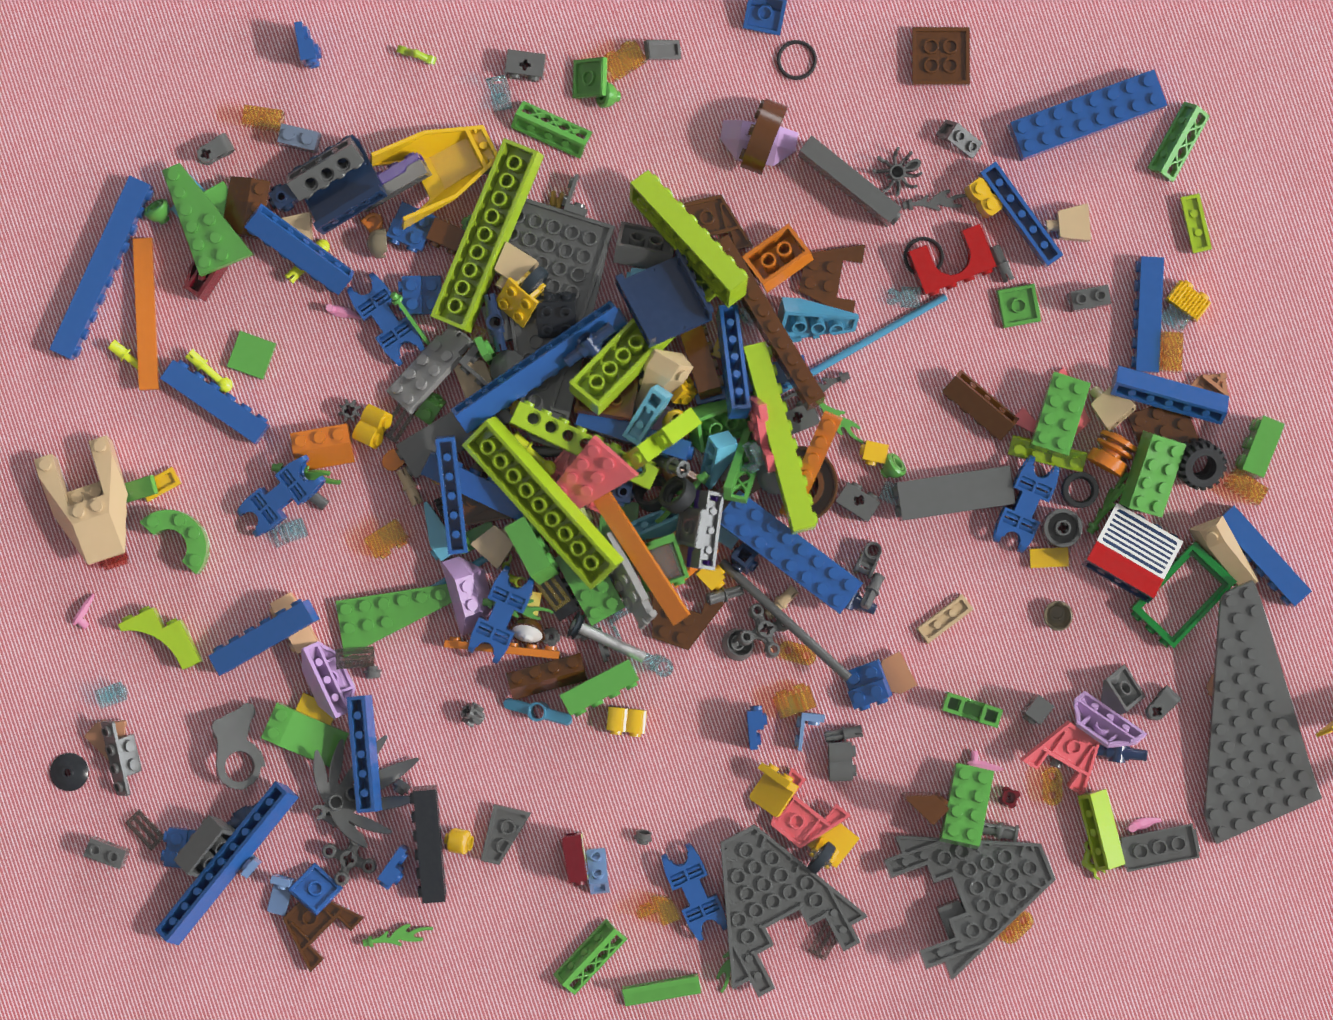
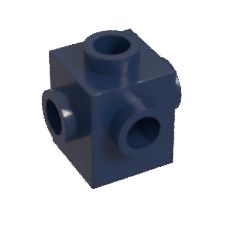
(287, 203)
(624, 493)
(743, 553)

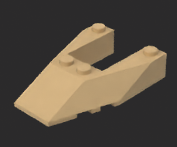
(94, 513)

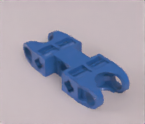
(377, 306)
(292, 487)
(1026, 504)
(501, 614)
(694, 892)

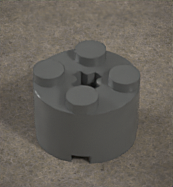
(1052, 522)

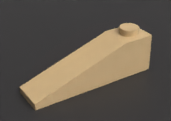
(665, 369)
(1222, 546)

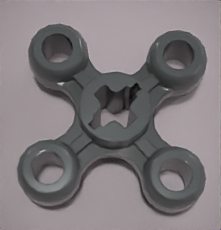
(766, 638)
(340, 855)

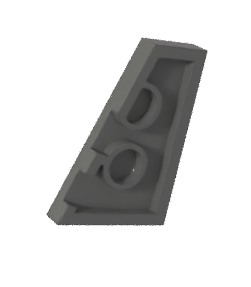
(502, 831)

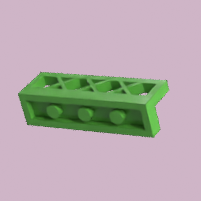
(549, 131)
(1177, 138)
(735, 472)
(587, 955)
(661, 989)

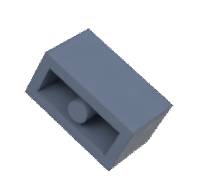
(299, 138)

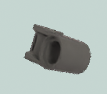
(217, 147)
(867, 560)
(1164, 701)

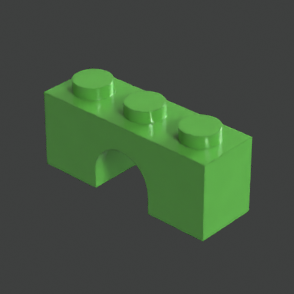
(971, 709)

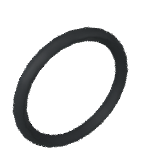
(779, 60)
(922, 239)

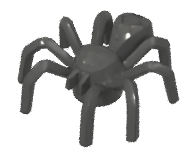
(898, 172)

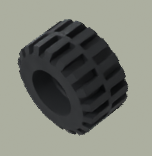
(1212, 470)

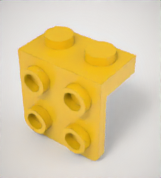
(773, 790)

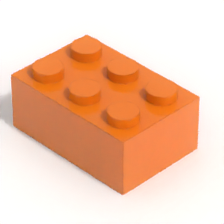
(777, 258)

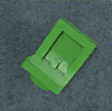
(430, 408)

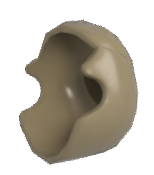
(377, 243)
(1058, 615)

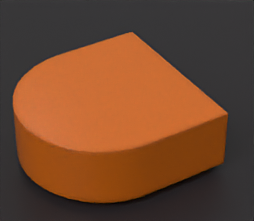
(372, 222)
(392, 461)

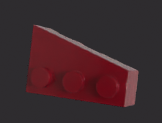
(202, 285)

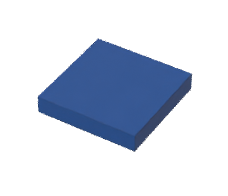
(315, 889)

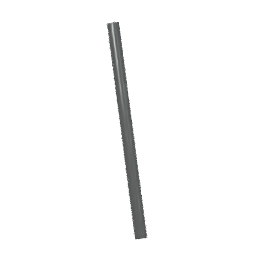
(785, 620)

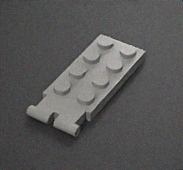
(430, 368)
(630, 587)

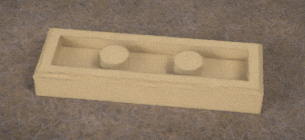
(944, 618)

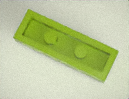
(1195, 223)

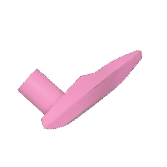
(341, 311)
(78, 619)
(982, 764)
(1142, 823)

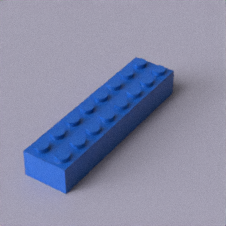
(1087, 115)
(790, 553)

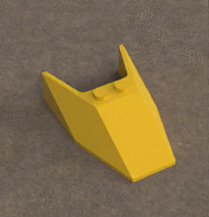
(454, 158)

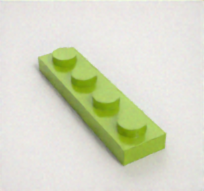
(1020, 448)

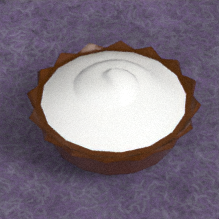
(528, 631)

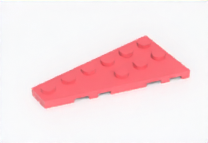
(594, 473)

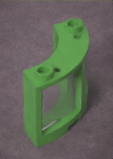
(668, 558)

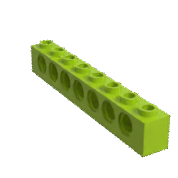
(519, 419)

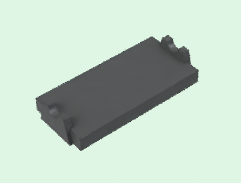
(1160, 847)

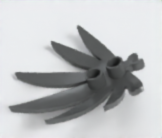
(340, 798)

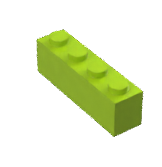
(1101, 830)

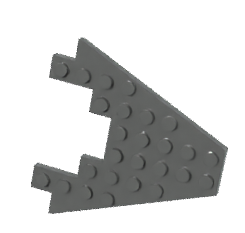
(992, 884)
(764, 887)

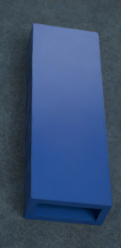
(614, 429)

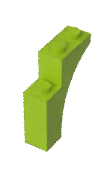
(662, 439)
(174, 635)

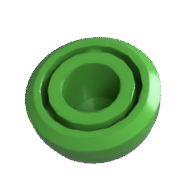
(611, 97)
(158, 211)
(893, 467)

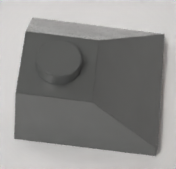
(1121, 691)

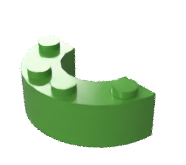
(191, 530)

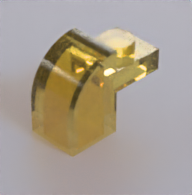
(663, 906)

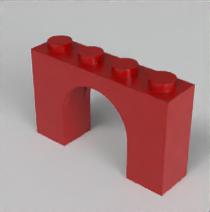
(978, 261)

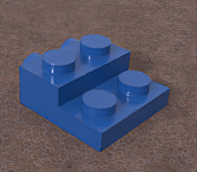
(765, 15)
(308, 50)
(413, 236)
(419, 293)
(868, 685)
(755, 721)
(176, 840)
(393, 871)

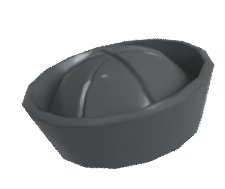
(733, 648)

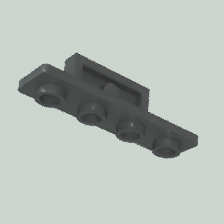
(122, 756)

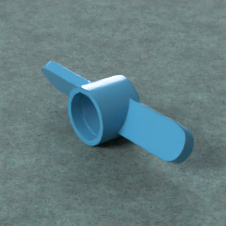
(527, 708)

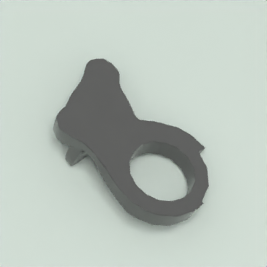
(231, 737)

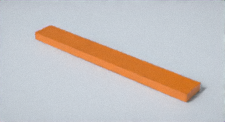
(145, 314)
(641, 558)

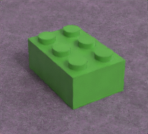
(1259, 446)
(532, 550)

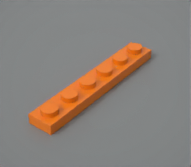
(818, 448)
(530, 650)

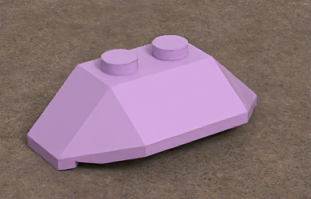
(735, 138)
(467, 588)
(326, 683)
(1104, 723)

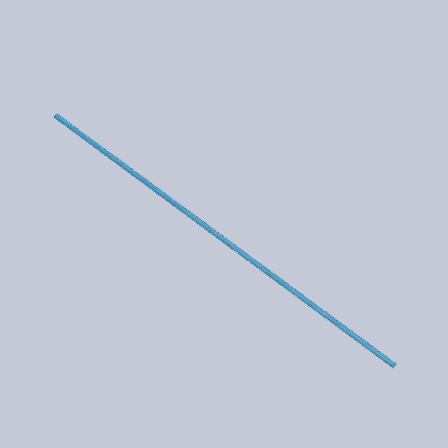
(826, 364)

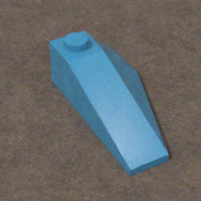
(811, 319)

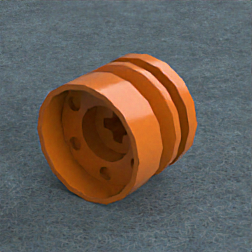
(1111, 454)

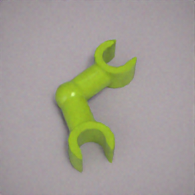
(415, 53)
(513, 579)
(1086, 861)

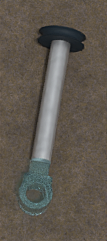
(578, 626)

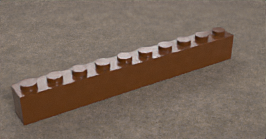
(776, 335)

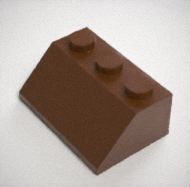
(242, 200)
(929, 805)

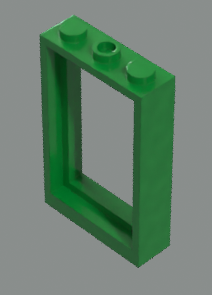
(1213, 568)

